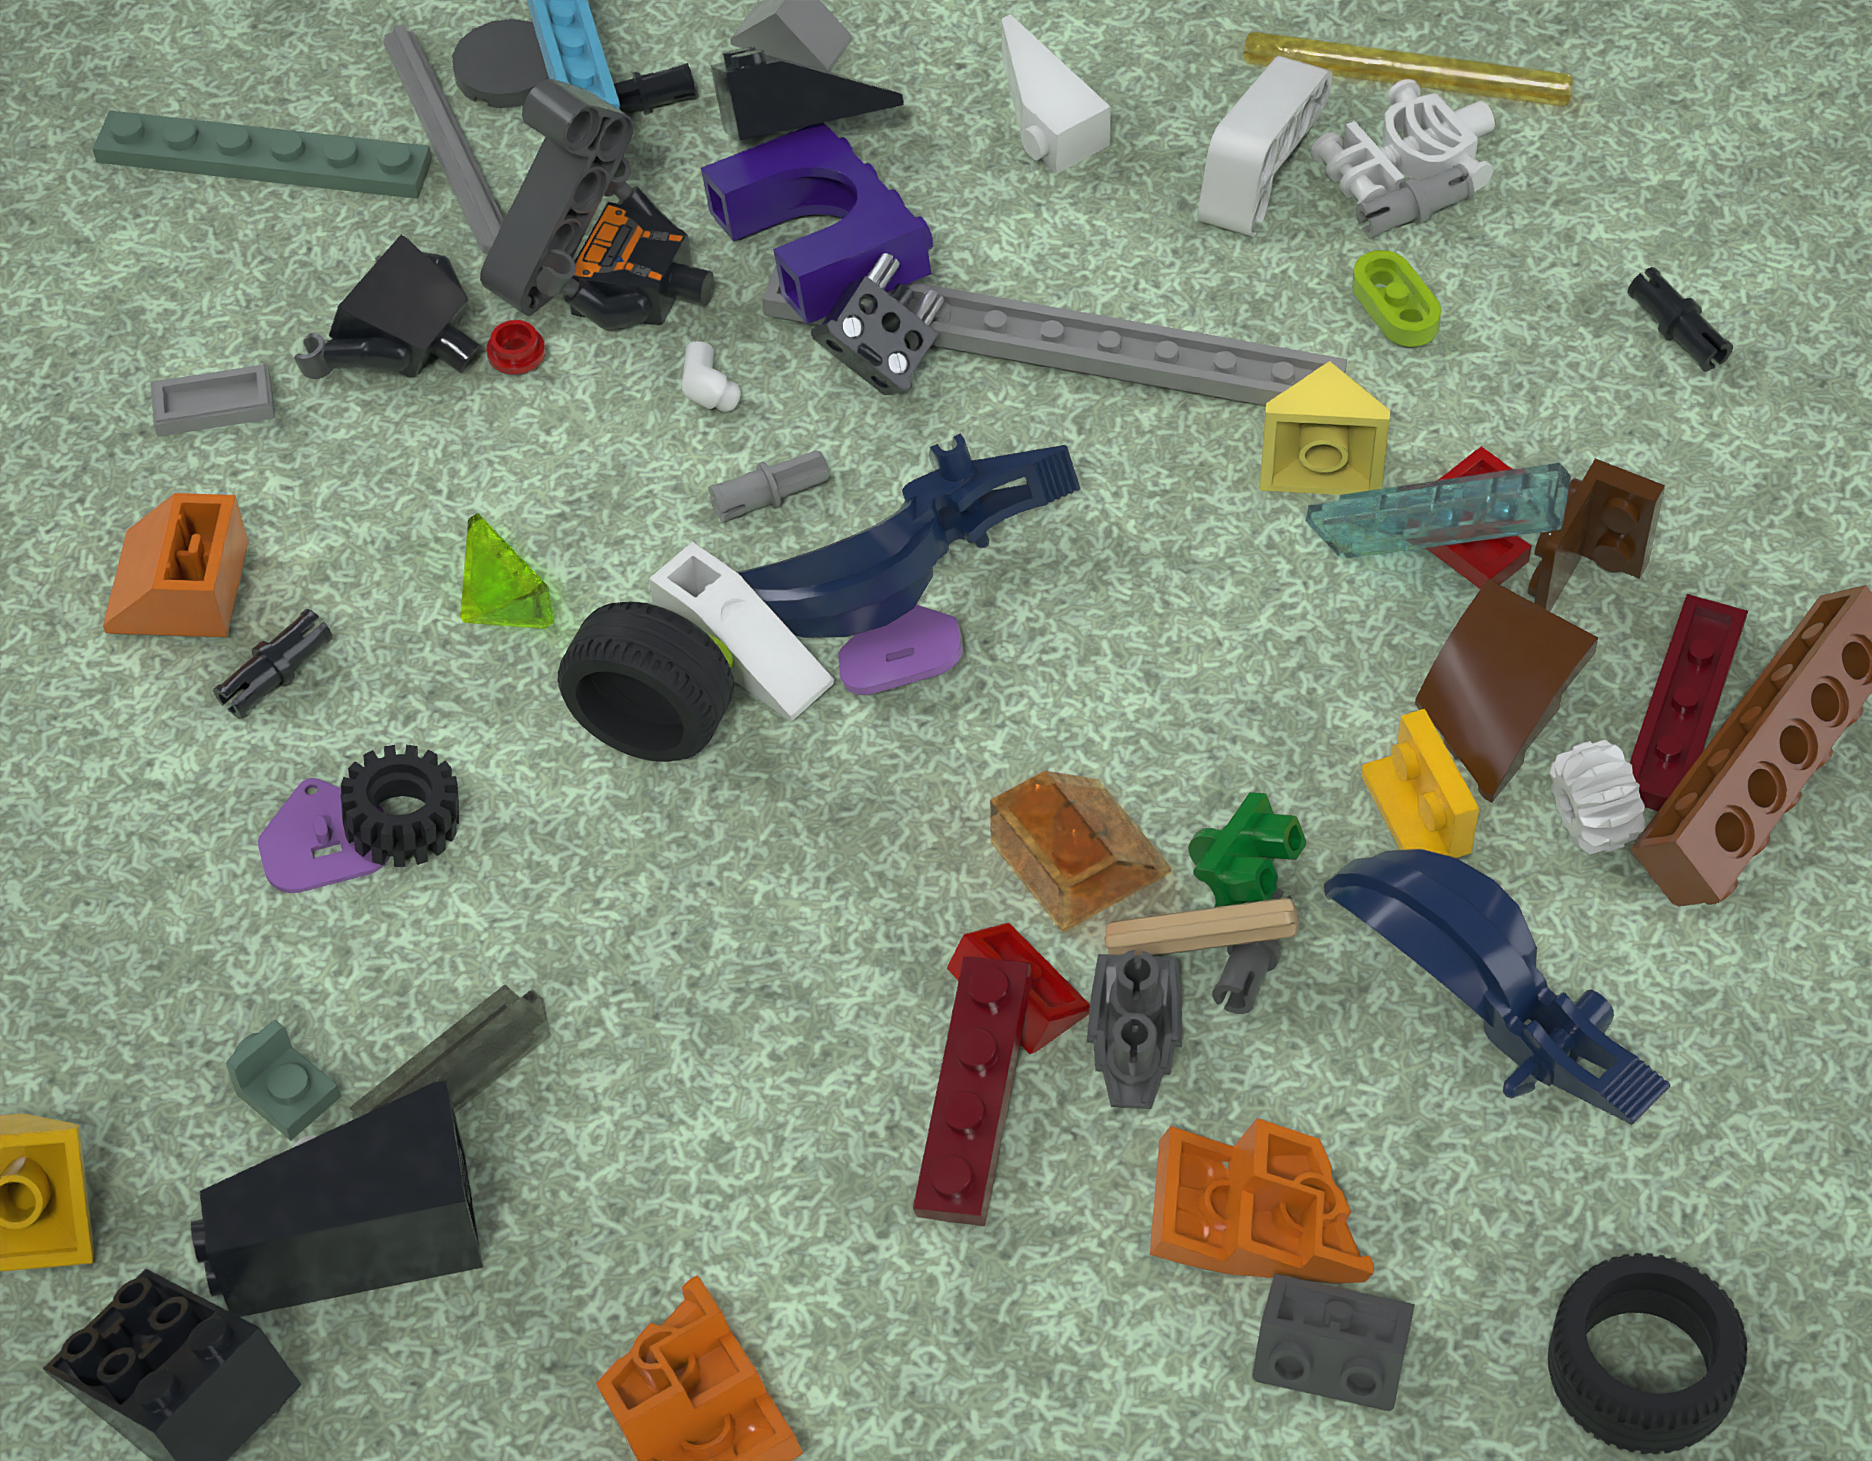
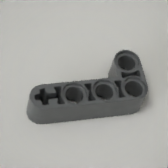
(560, 190)

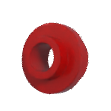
(515, 347)

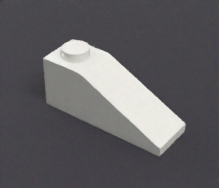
(1054, 108)

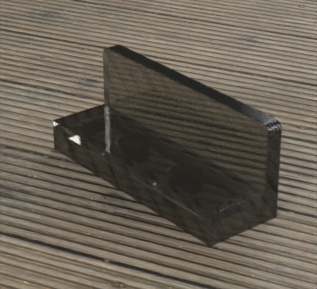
(469, 1052)

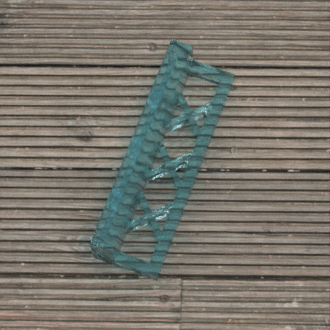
(1444, 511)

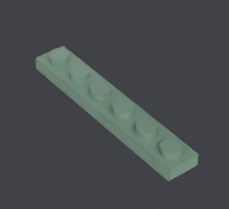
(263, 154)

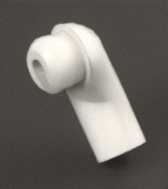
(705, 384)

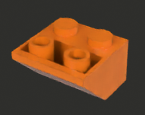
(180, 569)

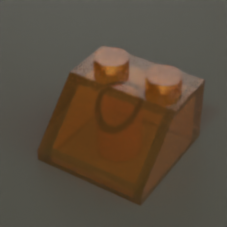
(1072, 845)

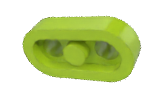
(1405, 307)

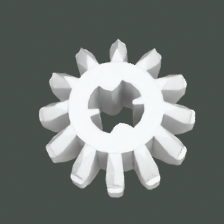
(1597, 796)

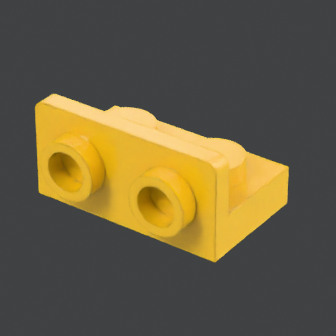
(1423, 791)

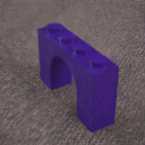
(815, 175)

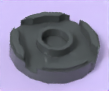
(499, 63)

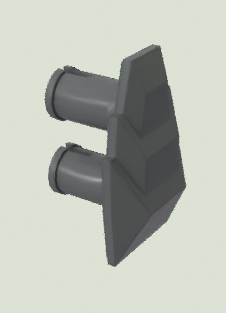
(1135, 1024)

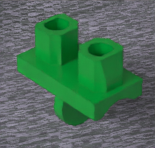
(1241, 854)

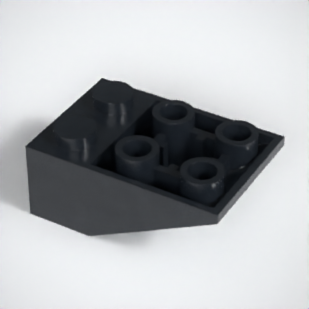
(174, 1372)

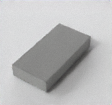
(212, 400)

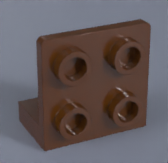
(1607, 520)

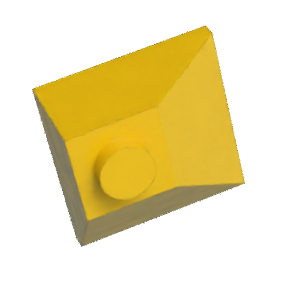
(42, 1194)

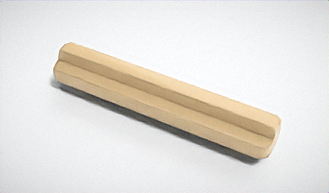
(1204, 928)

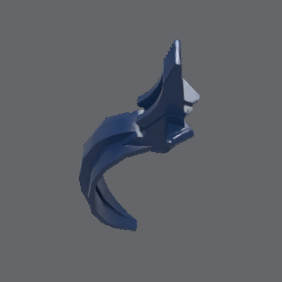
(888, 566)
(1482, 951)

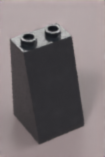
(344, 1211)

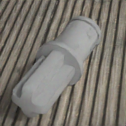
(768, 485)

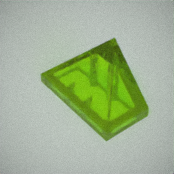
(500, 584)

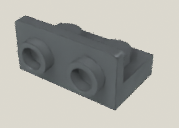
(1332, 1342)

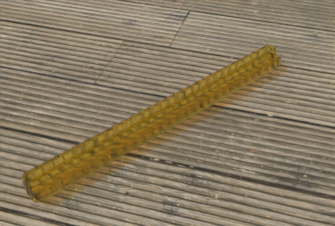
(1427, 70)

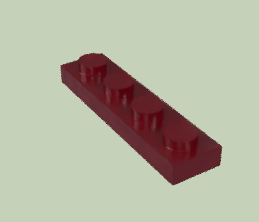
(1685, 696)
(973, 1091)

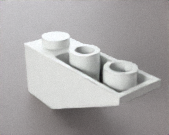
(765, 652)

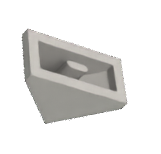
(794, 32)

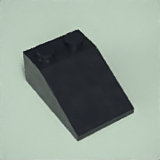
(774, 95)

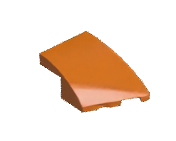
(1260, 1216)
(694, 1392)

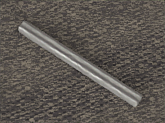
(445, 136)

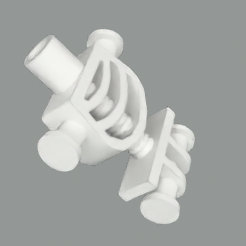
(1436, 146)

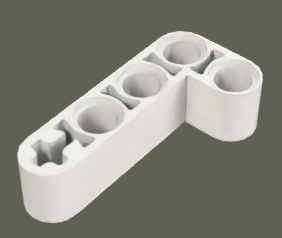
(1257, 140)

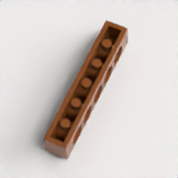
(1763, 754)

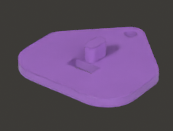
(920, 641)
(305, 826)

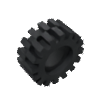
(396, 777)

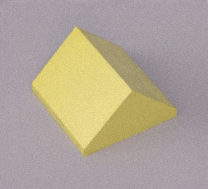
(1324, 437)

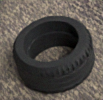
(646, 681)
(1632, 1416)

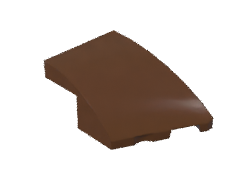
(1501, 682)

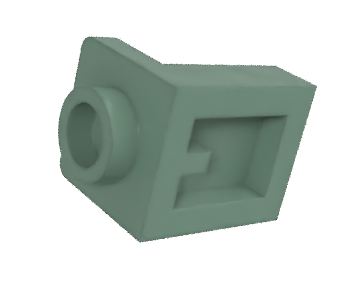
(280, 1081)

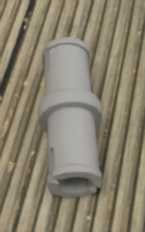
(1415, 200)

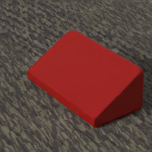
(1052, 1001)

